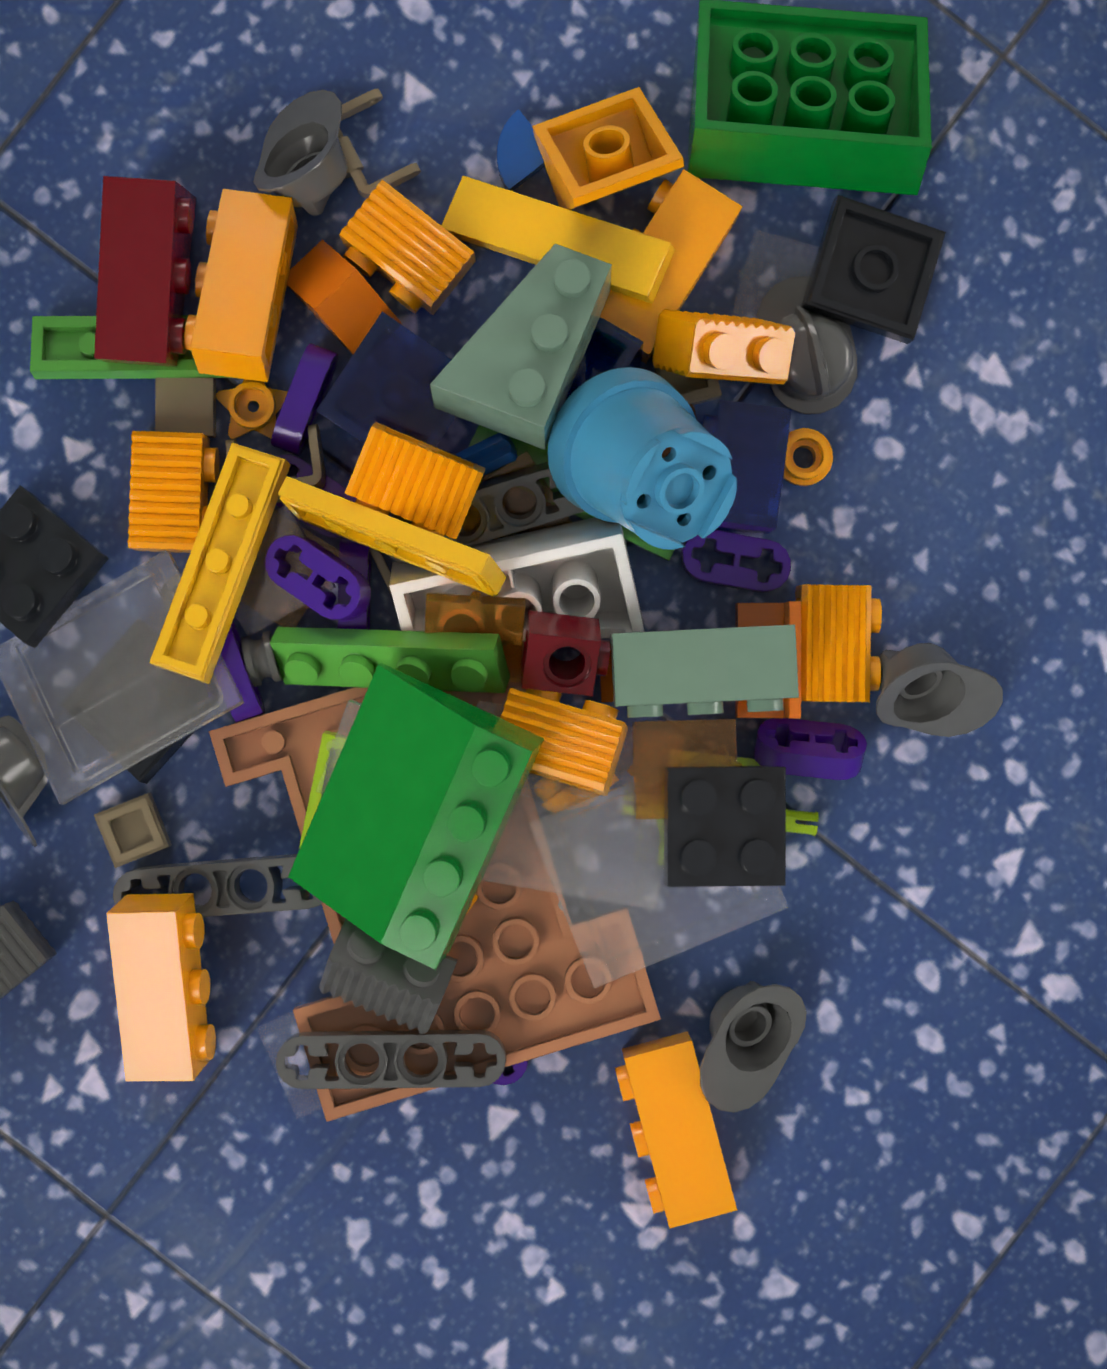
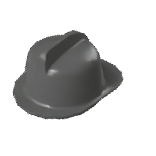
(303, 152)
(822, 352)
(934, 693)
(20, 773)
(750, 1042)

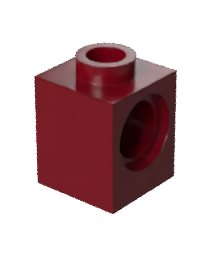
(553, 631)

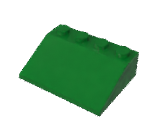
(810, 97)
(413, 814)

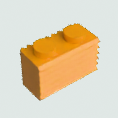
(406, 249)
(723, 347)
(414, 481)
(169, 489)
(838, 642)
(578, 743)

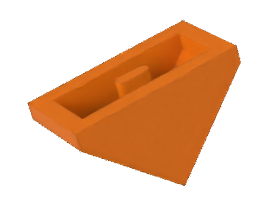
(337, 295)

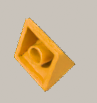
(605, 148)

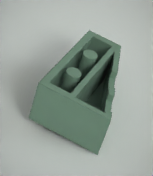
(528, 350)
(704, 669)

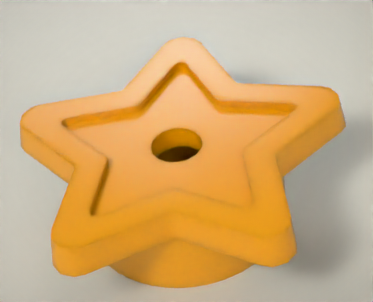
(237, 402)

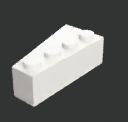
(558, 569)

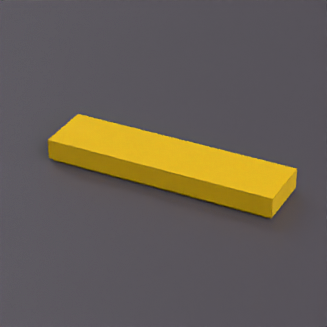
(530, 227)
(392, 536)
(220, 563)

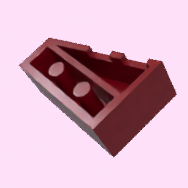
(143, 271)

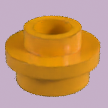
(821, 452)

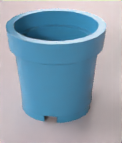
(611, 463)

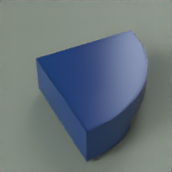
(517, 152)

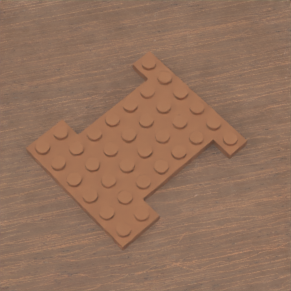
(513, 951)

